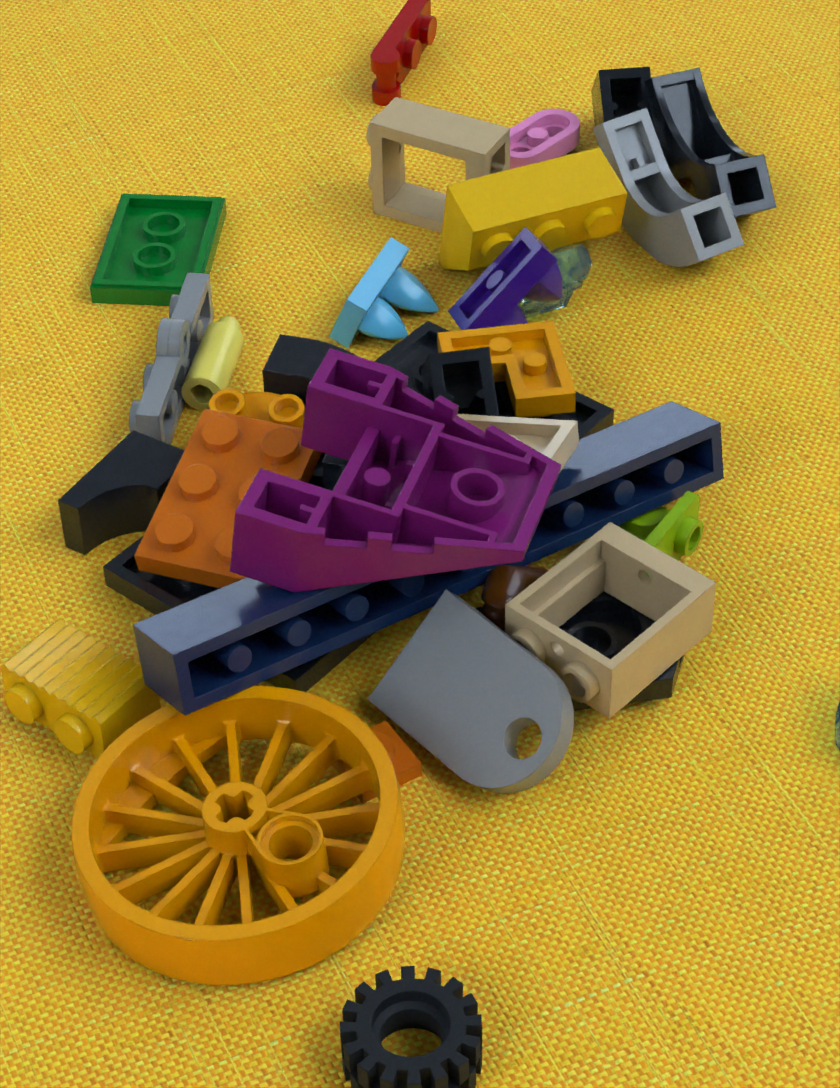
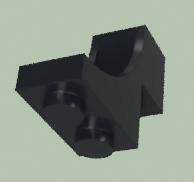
(700, 147)

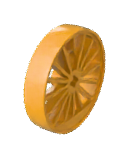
(238, 833)

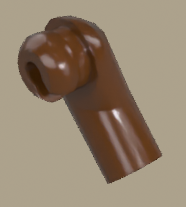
(502, 586)

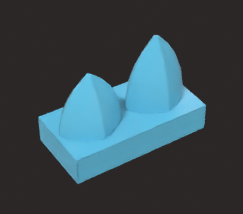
(383, 285)

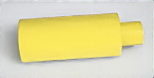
(213, 362)

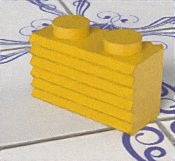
(76, 688)

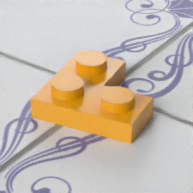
(527, 360)

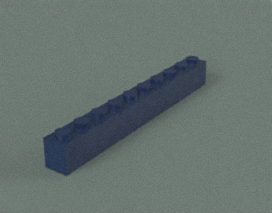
(260, 630)

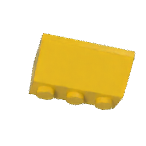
(554, 198)

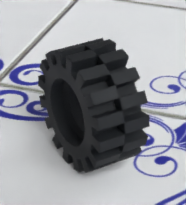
(404, 1006)

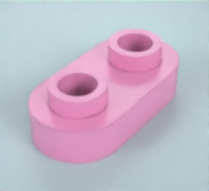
(543, 137)

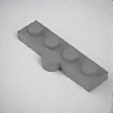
(176, 346)

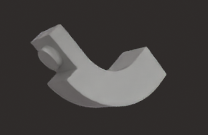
(657, 209)

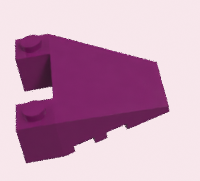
(412, 500)

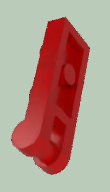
(401, 49)

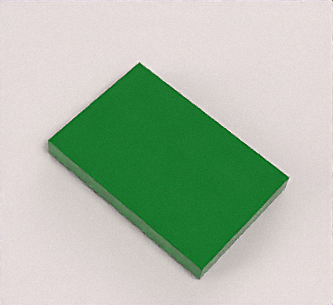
(155, 246)

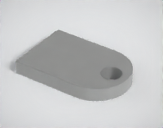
(471, 693)

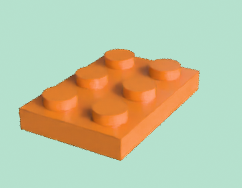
(196, 514)

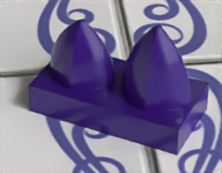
(519, 272)

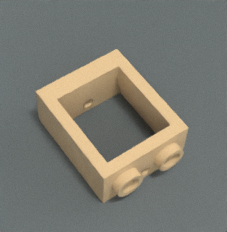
(477, 142)
(613, 563)

